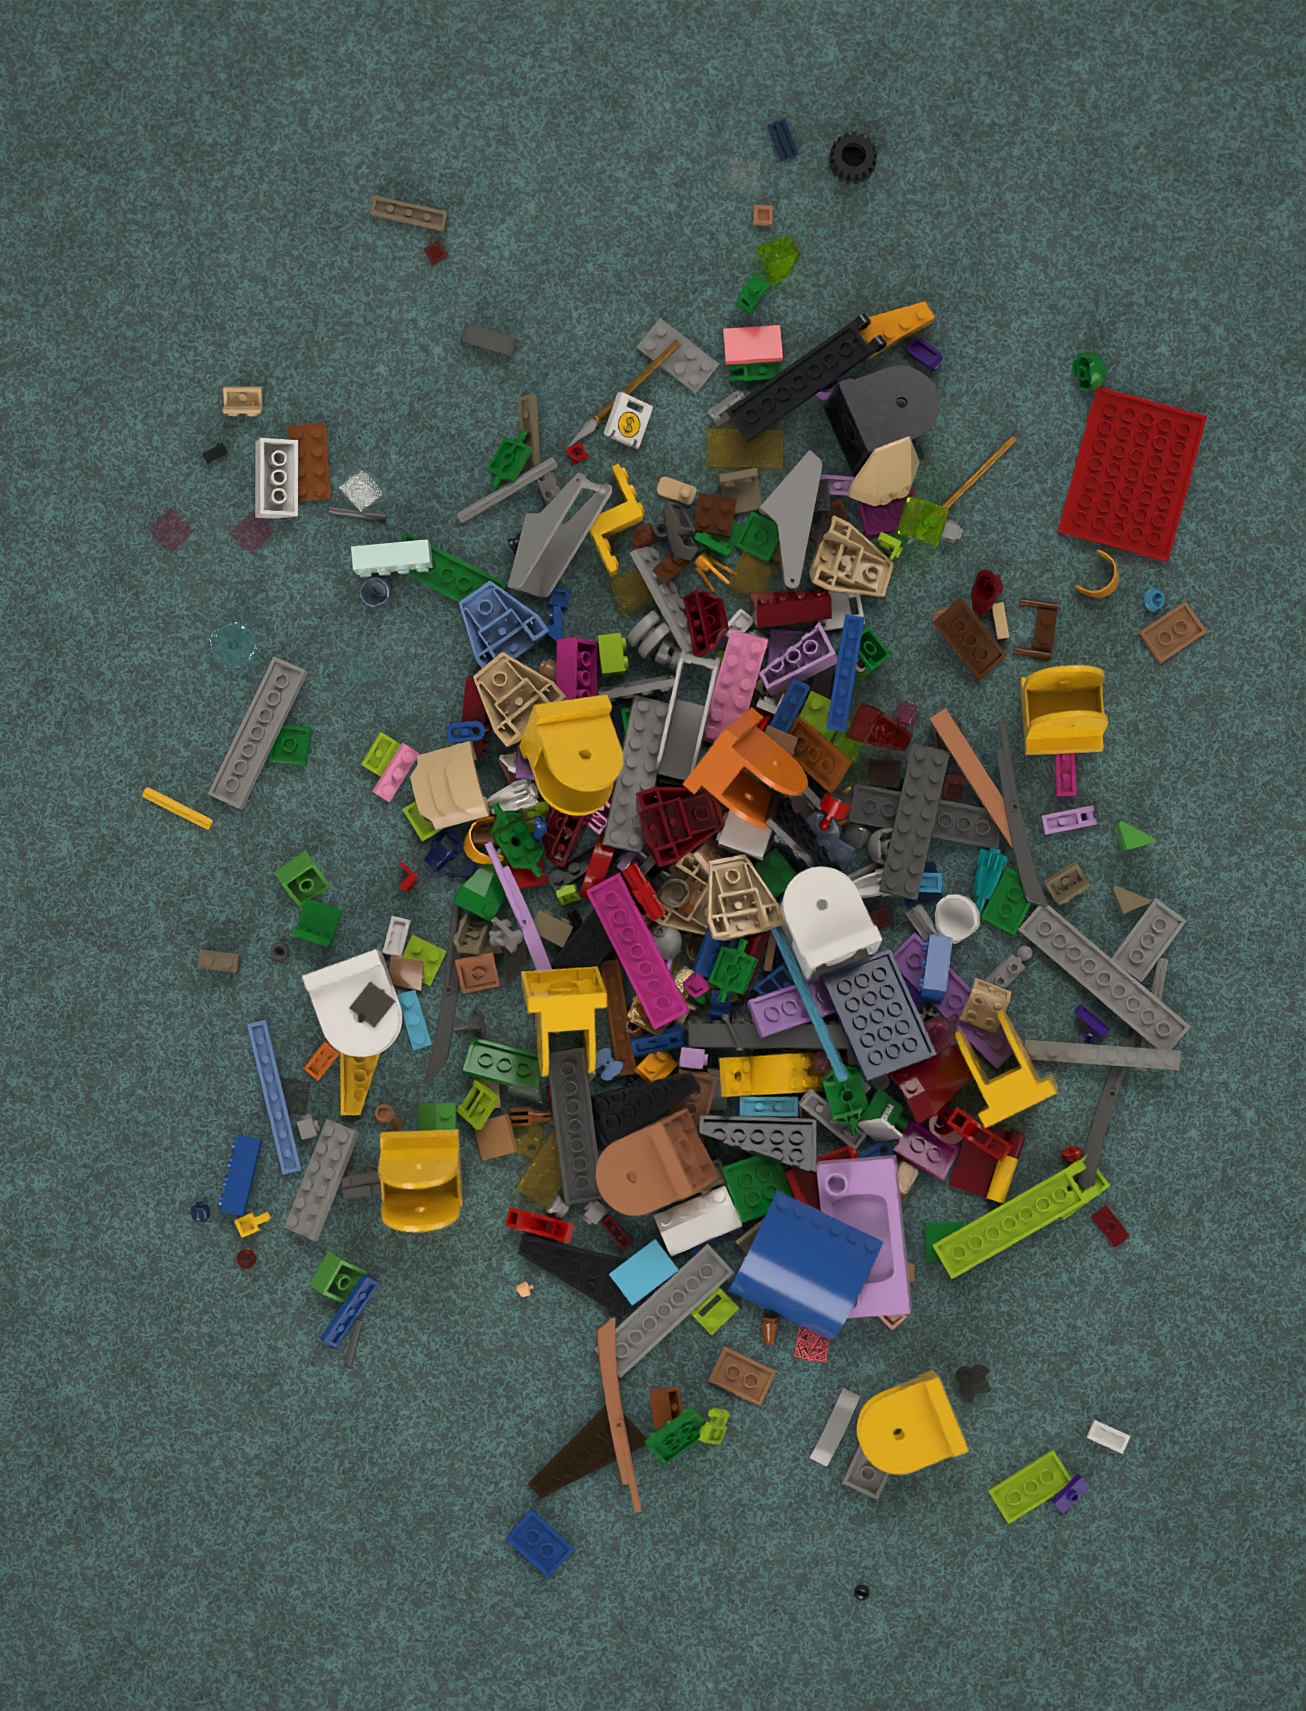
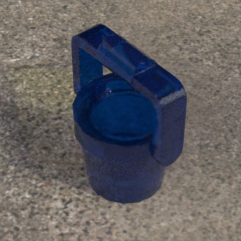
(439, 855)

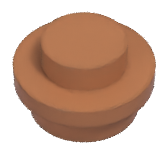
(384, 1113)

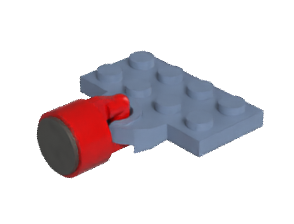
(826, 828)

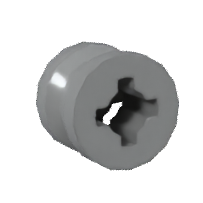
(558, 1207)

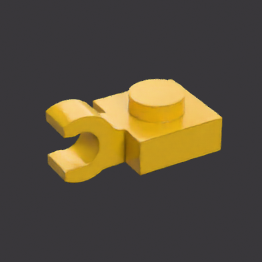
(249, 1223)

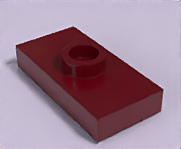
(1110, 1226)

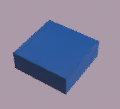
(559, 597)

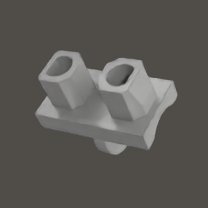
(502, 934)

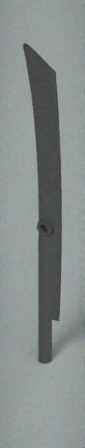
(1029, 879)
(448, 1004)
(1101, 1119)

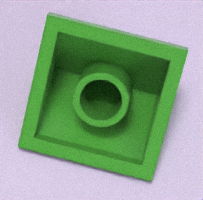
(1130, 837)

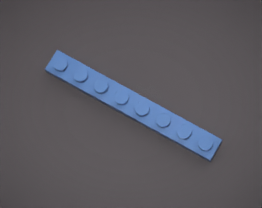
(274, 1097)

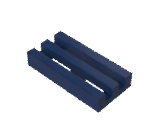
(777, 124)

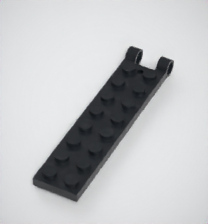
(804, 378)
(590, 941)

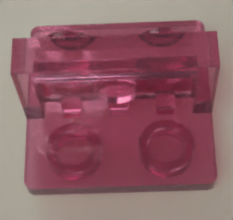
(942, 1031)

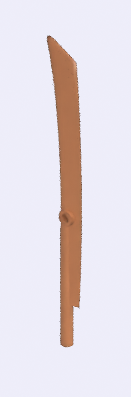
(608, 1367)

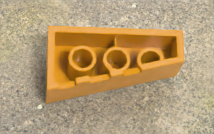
(898, 324)

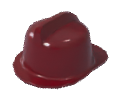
(985, 591)
(940, 1128)

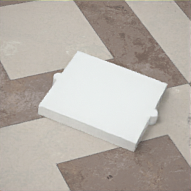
(879, 1129)

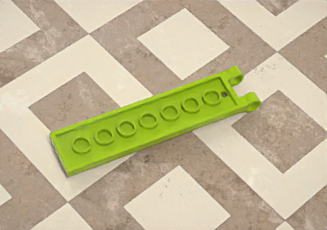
(1013, 1221)

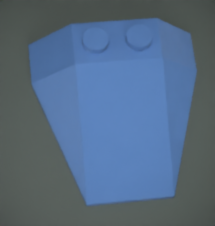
(499, 624)

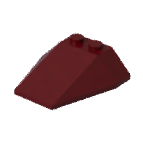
(676, 820)
(932, 1082)

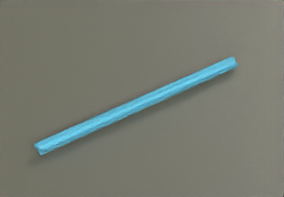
(809, 1003)

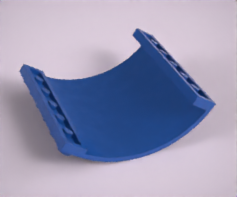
(806, 1266)

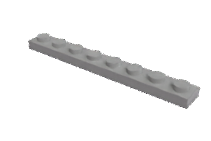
(1103, 1054)

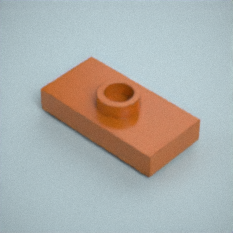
(322, 1060)

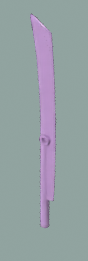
(520, 911)

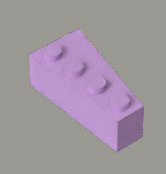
(800, 661)

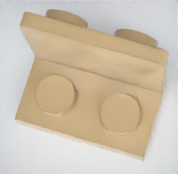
(984, 1004)

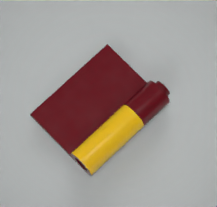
(983, 1173)

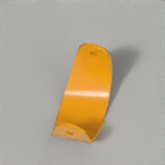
(1110, 588)
(469, 848)

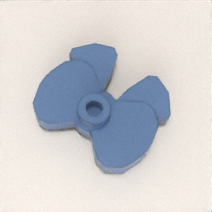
(612, 1068)

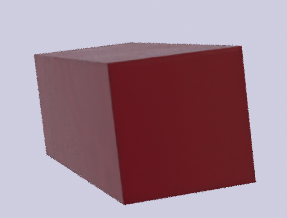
(616, 1232)

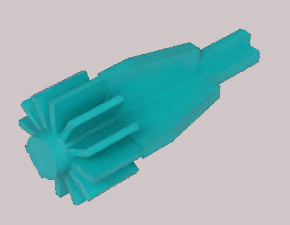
(987, 875)

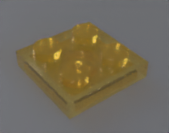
(751, 574)
(630, 591)

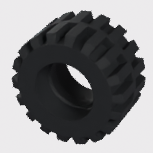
(847, 172)

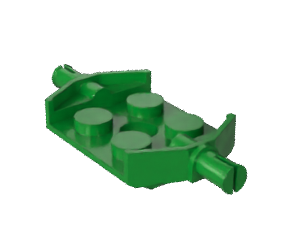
(510, 826)
(849, 1110)

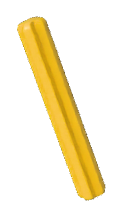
(177, 808)

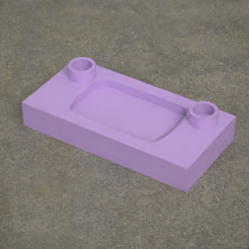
(868, 1198)

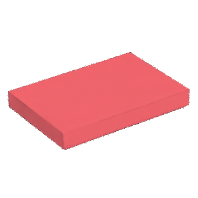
(752, 344)

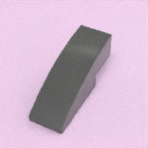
(680, 531)

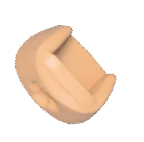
(524, 1289)

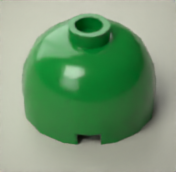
(1089, 367)

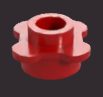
(572, 453)

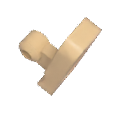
(676, 490)

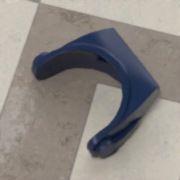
(467, 871)

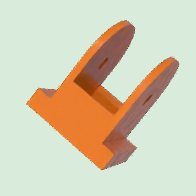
(726, 767)

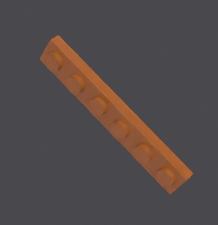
(617, 1015)

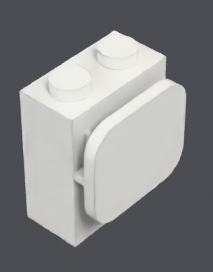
(742, 837)

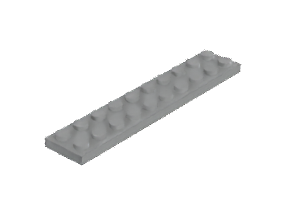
(1104, 978)

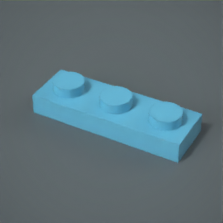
(414, 1020)
(768, 1106)

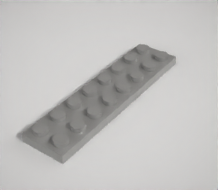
(257, 733)
(637, 774)
(668, 1307)

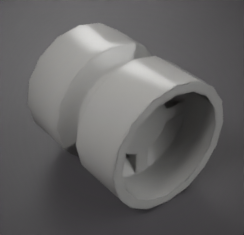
(664, 658)

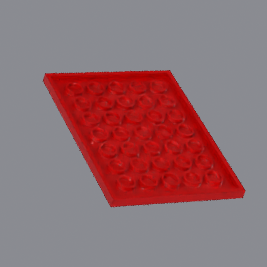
(1132, 474)

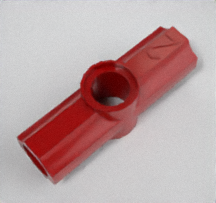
(643, 892)

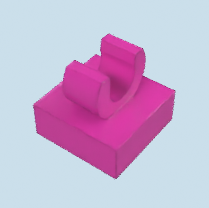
(696, 985)

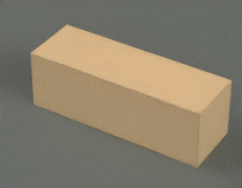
(1000, 621)

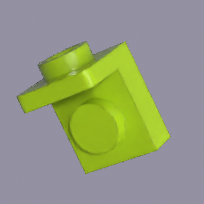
(890, 542)
(568, 894)

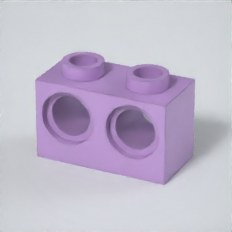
(693, 1058)

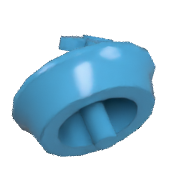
(1153, 599)

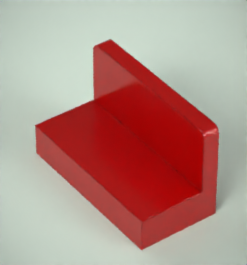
(410, 881)

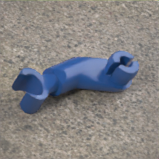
(541, 828)

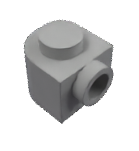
(951, 532)
(307, 1126)
(595, 1212)

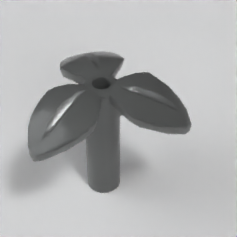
(475, 1023)

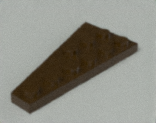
(584, 1454)

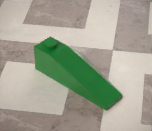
(482, 891)

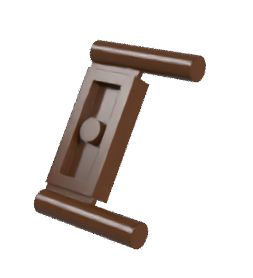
(1043, 629)

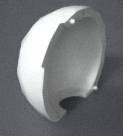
(956, 917)

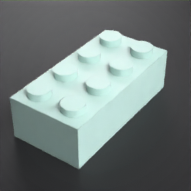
(392, 557)

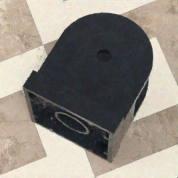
(881, 411)

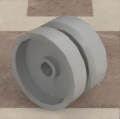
(646, 632)

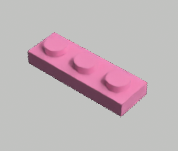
(395, 772)

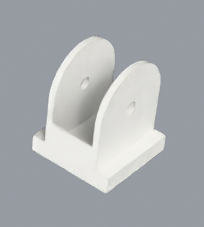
(826, 922)
(337, 988)

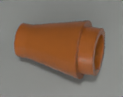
(769, 1328)

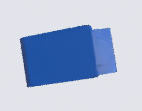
(556, 629)
(719, 1008)

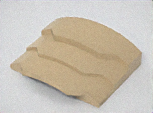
(449, 786)

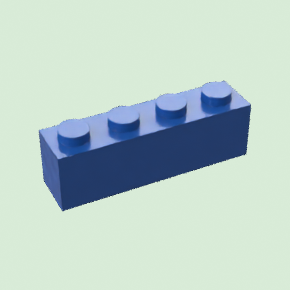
(241, 1174)

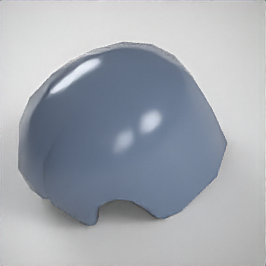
(369, 587)

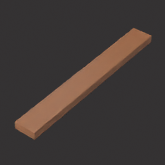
(972, 770)

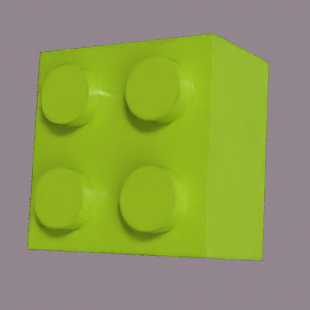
(611, 655)

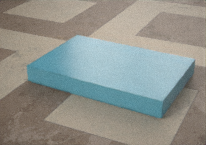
(643, 1271)

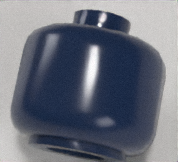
(200, 1212)

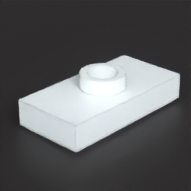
(396, 936)
(1108, 1436)

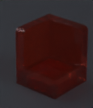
(953, 787)
(881, 917)

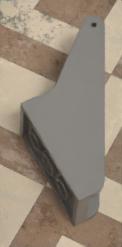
(792, 509)
(549, 546)
(685, 725)

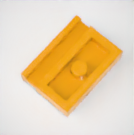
(656, 1066)

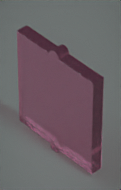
(170, 530)
(252, 533)

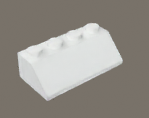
(276, 478)
(697, 1221)

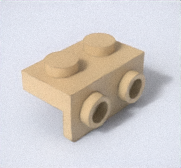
(242, 400)

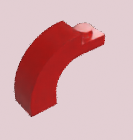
(598, 866)
(979, 1135)
(539, 1224)

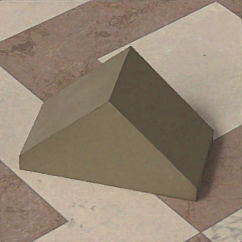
(1127, 900)

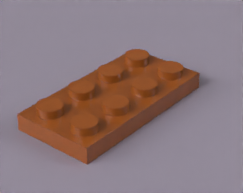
(312, 461)
(818, 755)

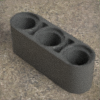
(489, 340)

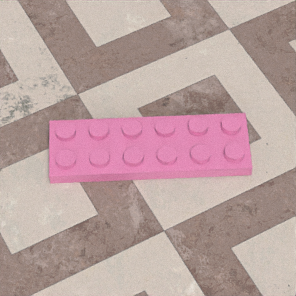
(735, 681)

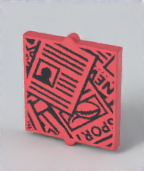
(811, 1345)

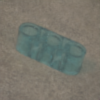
(990, 768)

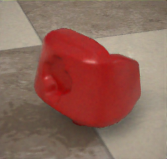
(1071, 1154)

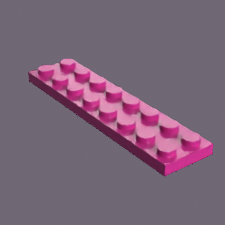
(637, 951)

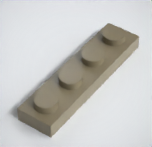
(408, 213)
(529, 422)

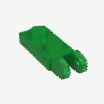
(755, 371)

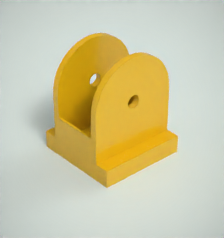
(1063, 710)
(573, 753)
(564, 1003)
(1012, 1089)
(420, 1179)
(925, 1421)

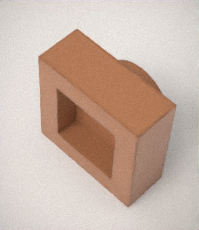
(763, 215)

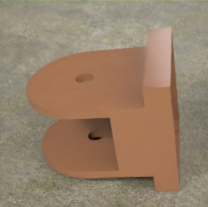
(655, 1166)

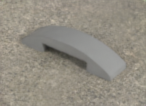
(835, 1427)

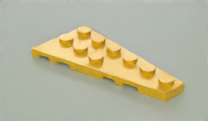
(355, 1080)

